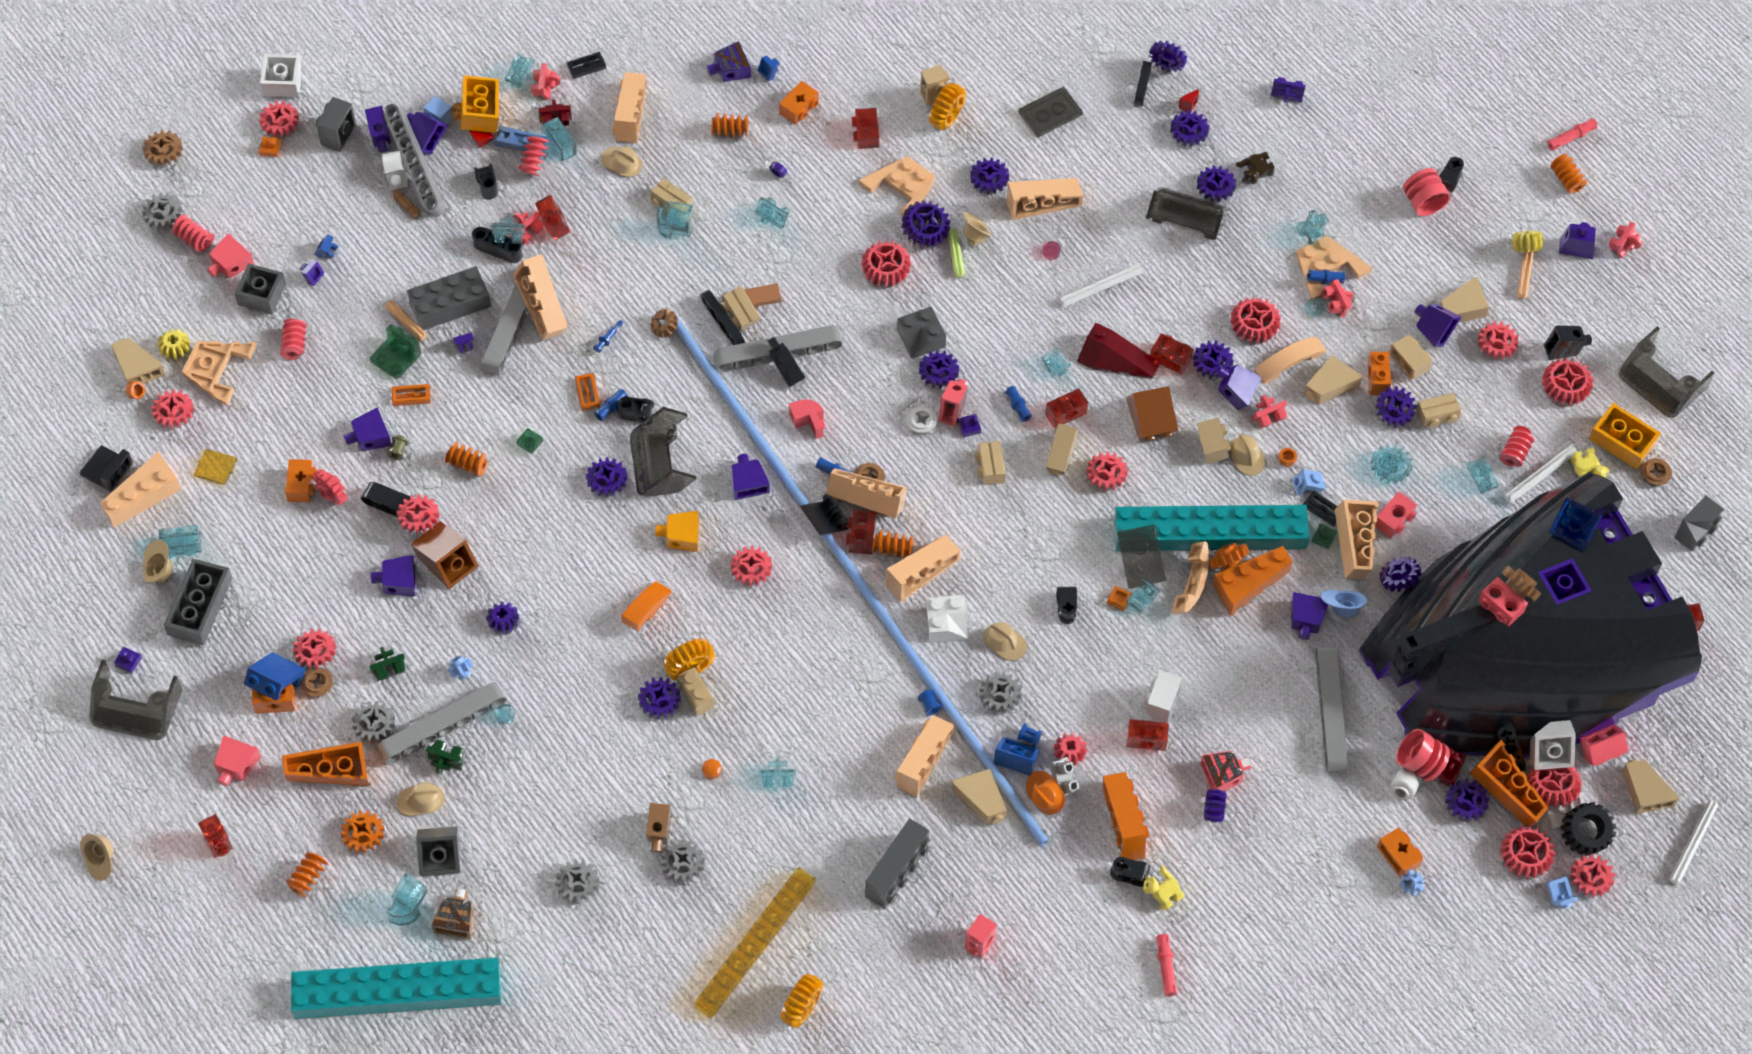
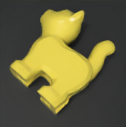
(1588, 464)
(1164, 890)

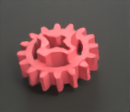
(279, 119)
(1498, 340)
(172, 406)
(1105, 473)
(329, 487)
(418, 514)
(741, 566)
(314, 648)
(1582, 875)

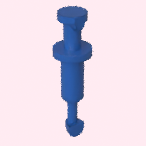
(604, 340)

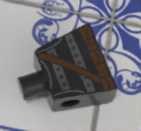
(1566, 342)

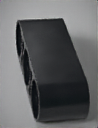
(489, 246)
(383, 498)

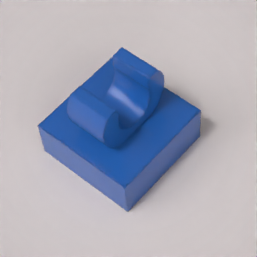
(768, 67)
(325, 246)

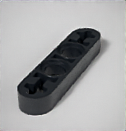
(721, 318)

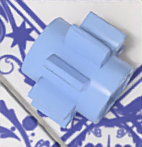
(460, 667)
(1412, 882)

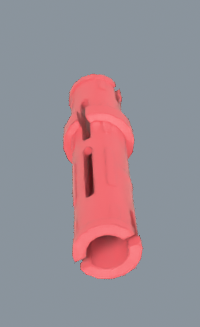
(1577, 132)
(1165, 956)

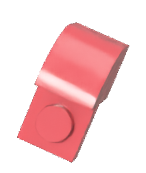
(808, 412)

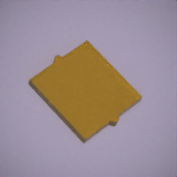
(215, 466)

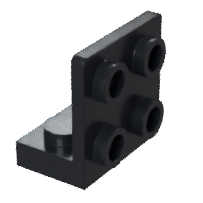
(107, 467)

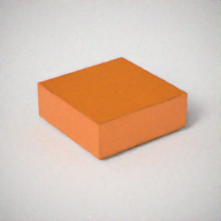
(1118, 598)

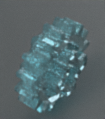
(1391, 464)

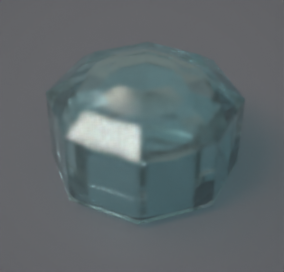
(505, 713)

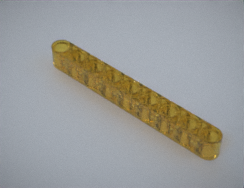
(754, 943)

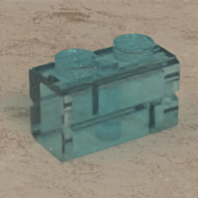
(559, 139)
(181, 540)

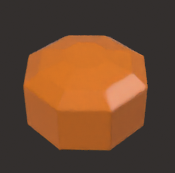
(135, 390)
(1287, 457)
(711, 769)

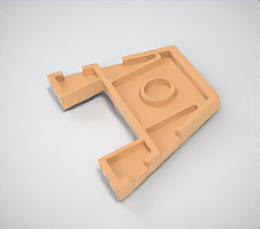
(905, 177)
(1328, 255)
(208, 363)

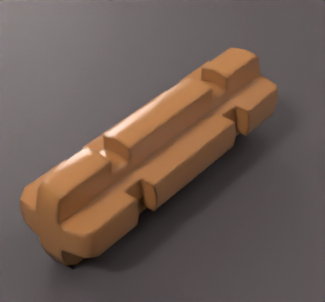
(406, 203)

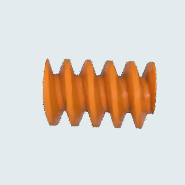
(730, 125)
(1567, 174)
(466, 459)
(893, 544)
(305, 873)

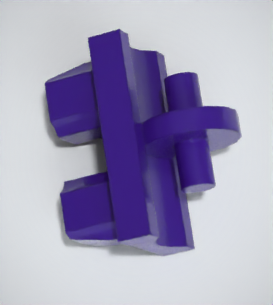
(1288, 90)

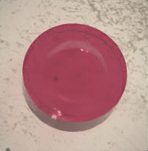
(1051, 250)

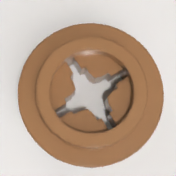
(664, 330)
(1661, 467)
(876, 471)
(312, 676)

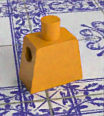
(681, 531)

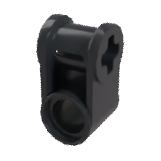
(1452, 173)
(486, 179)
(636, 408)
(1067, 603)
(1131, 871)

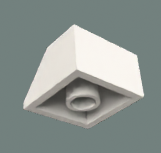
(281, 75)
(946, 618)
(1162, 696)
(1553, 746)

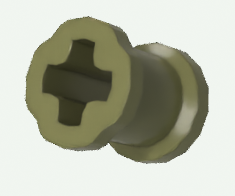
(397, 447)

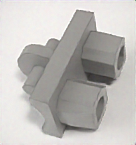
(1062, 774)

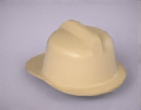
(622, 161)
(975, 229)
(1247, 455)
(156, 563)
(1005, 641)
(420, 799)
(97, 855)

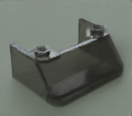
(1187, 212)
(1656, 383)
(652, 455)
(130, 716)

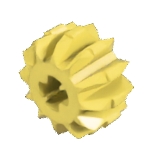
(1527, 241)
(174, 344)

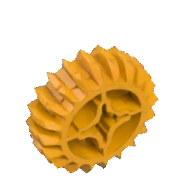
(947, 106)
(688, 655)
(802, 1000)

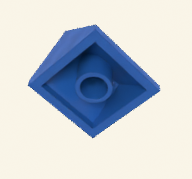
(1016, 756)

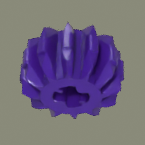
(495, 616)
(1215, 805)

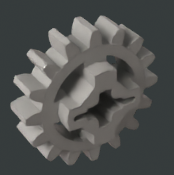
(162, 211)
(1000, 692)
(380, 726)
(682, 870)
(576, 873)

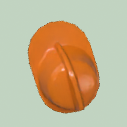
(1045, 792)

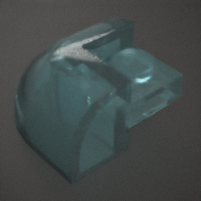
(674, 219)
(407, 899)

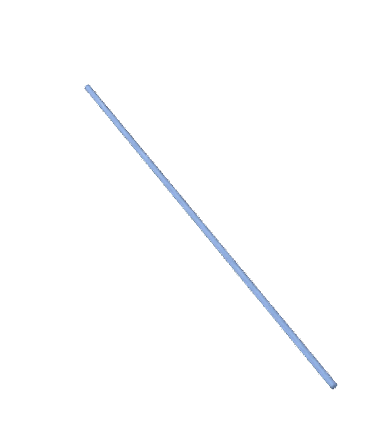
(865, 590)

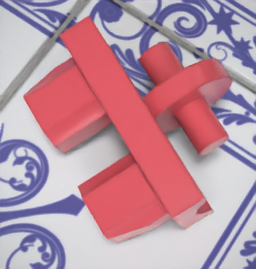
(547, 81)
(532, 222)
(1628, 241)
(1339, 298)
(1262, 416)

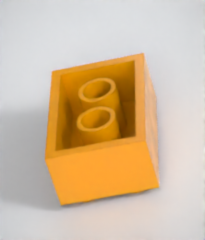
(479, 104)
(1624, 436)

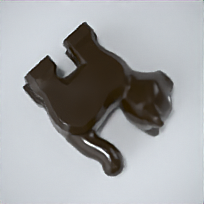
(1257, 167)

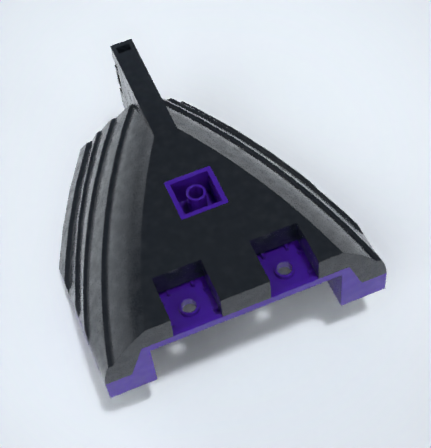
(1575, 654)

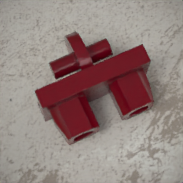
(555, 110)
(1453, 768)

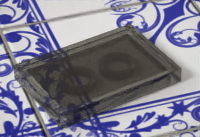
(1050, 111)
(1141, 555)

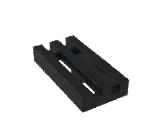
(587, 67)
(1314, 507)

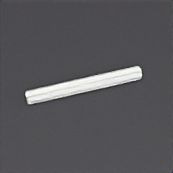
(1100, 285)
(1540, 474)
(1693, 842)

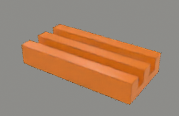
(411, 397)
(590, 404)

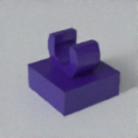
(312, 272)
(463, 339)
(969, 425)
(127, 660)

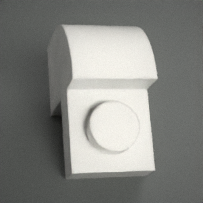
(394, 170)

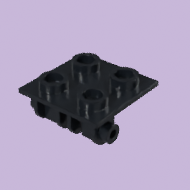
(826, 516)

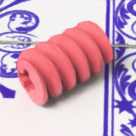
(533, 155)
(192, 233)
(293, 339)
(1517, 447)

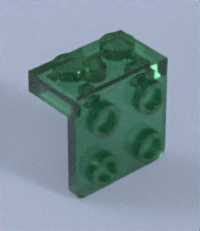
(396, 352)

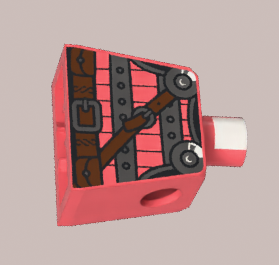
(956, 394)
(1224, 769)

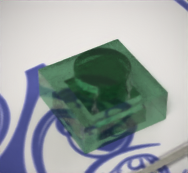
(529, 440)
(1324, 536)

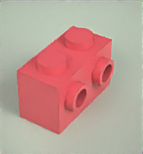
(1604, 745)

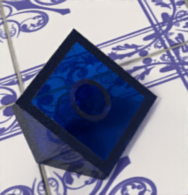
(1575, 523)

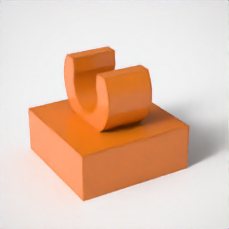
(270, 146)

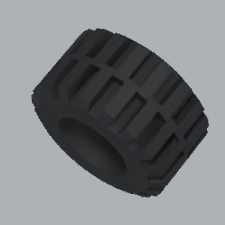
(1601, 820)

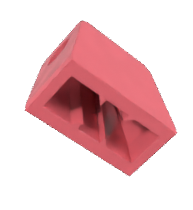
(229, 258)
(235, 760)

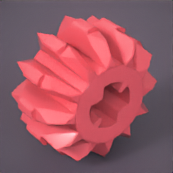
(1072, 742)

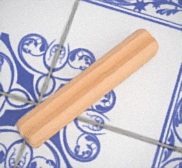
(1525, 275)
(406, 320)

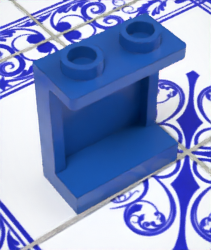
(272, 675)

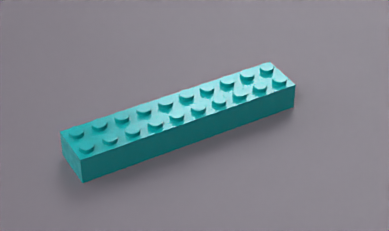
(1254, 525)
(396, 988)

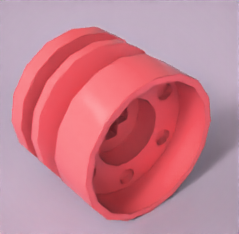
(1426, 192)
(1423, 755)

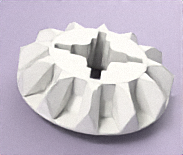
(923, 413)

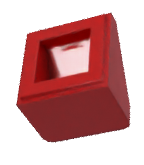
(1189, 101)
(481, 138)

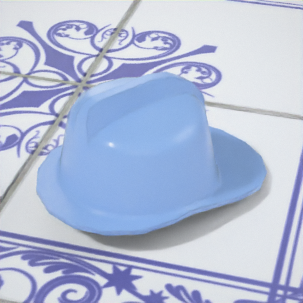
(1344, 603)

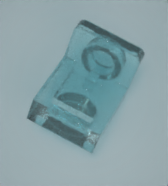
(1056, 362)
(1143, 596)

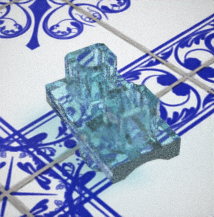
(519, 70)
(771, 213)
(1313, 226)
(508, 227)
(1482, 475)
(786, 774)

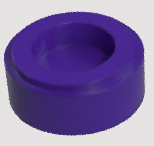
(778, 169)

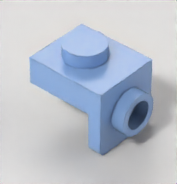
(1308, 481)
(1560, 892)

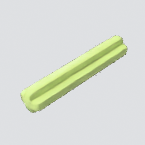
(955, 253)

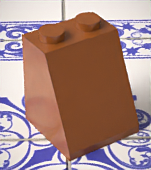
(1153, 413)
(445, 554)

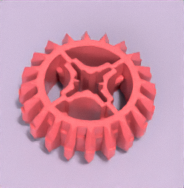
(888, 269)
(1252, 325)
(1561, 386)
(1552, 784)
(1533, 864)

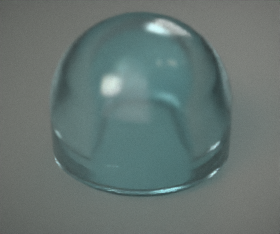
(1320, 307)

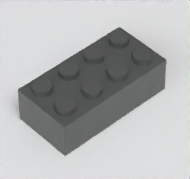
(449, 298)
(198, 601)
(897, 864)

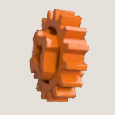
(1228, 556)
(364, 839)

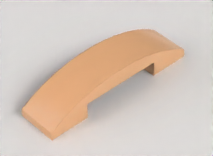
(1288, 357)
(1197, 578)

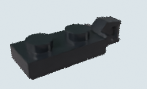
(785, 362)

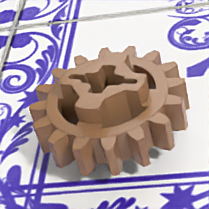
(162, 148)
(1521, 583)

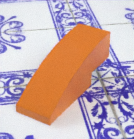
(645, 605)

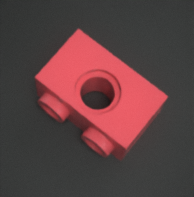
(1400, 506)
(980, 936)

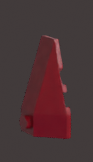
(1112, 352)

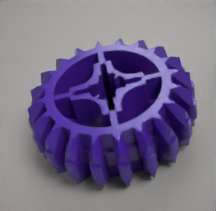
(936, 232)

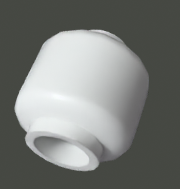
(1404, 784)

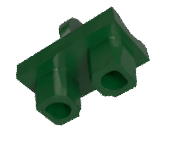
(396, 662)
(444, 760)

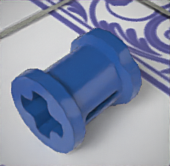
(929, 702)
(1029, 735)

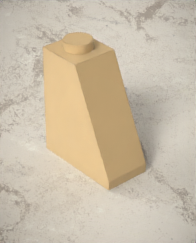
(1467, 301)
(136, 362)
(1332, 381)
(1062, 449)
(1647, 788)
(981, 796)

